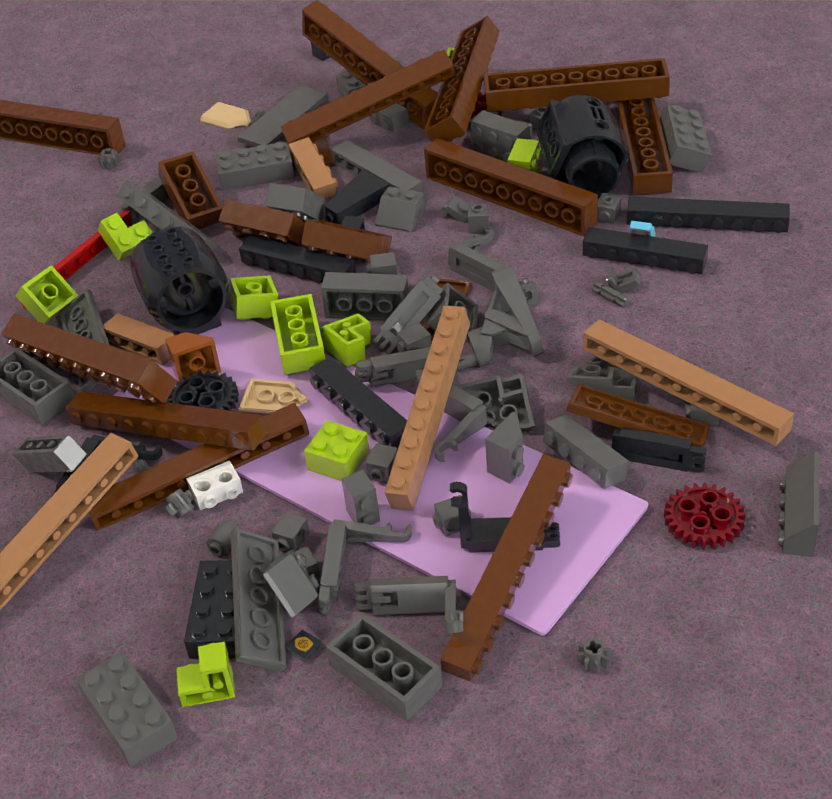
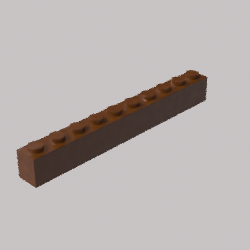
(370, 98)
(167, 420)
(162, 480)
(507, 568)

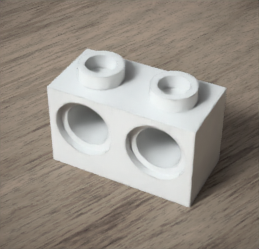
(215, 485)

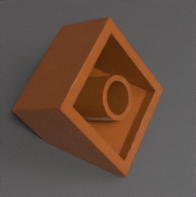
(192, 353)

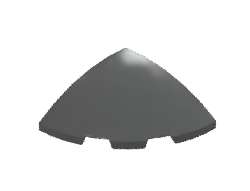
(605, 377)
(502, 398)

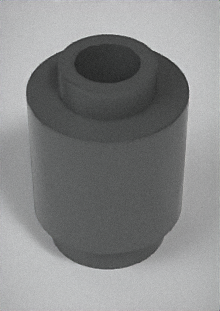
(220, 540)

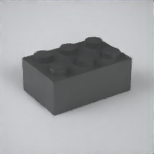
(496, 134)
(296, 200)

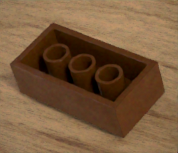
(190, 190)
(262, 222)
(344, 240)

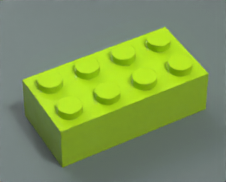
(297, 333)

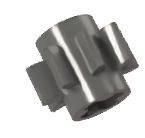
(109, 159)
(180, 502)
(593, 654)

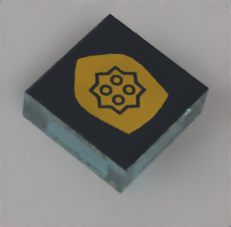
(303, 646)

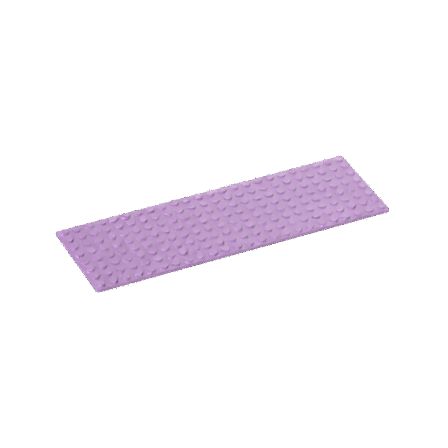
(589, 517)

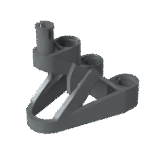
(506, 312)

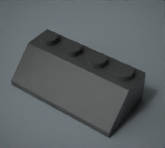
(800, 506)

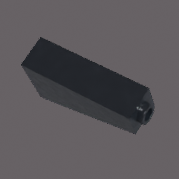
(356, 197)

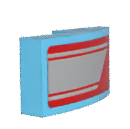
(642, 228)

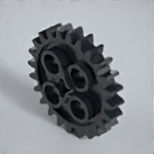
(206, 391)

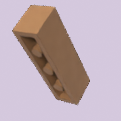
(312, 168)
(138, 338)

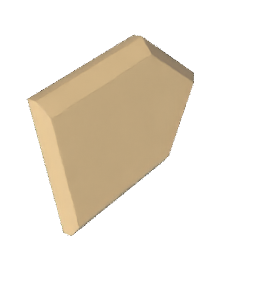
(226, 116)
(270, 396)

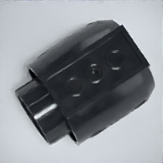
(582, 143)
(180, 280)

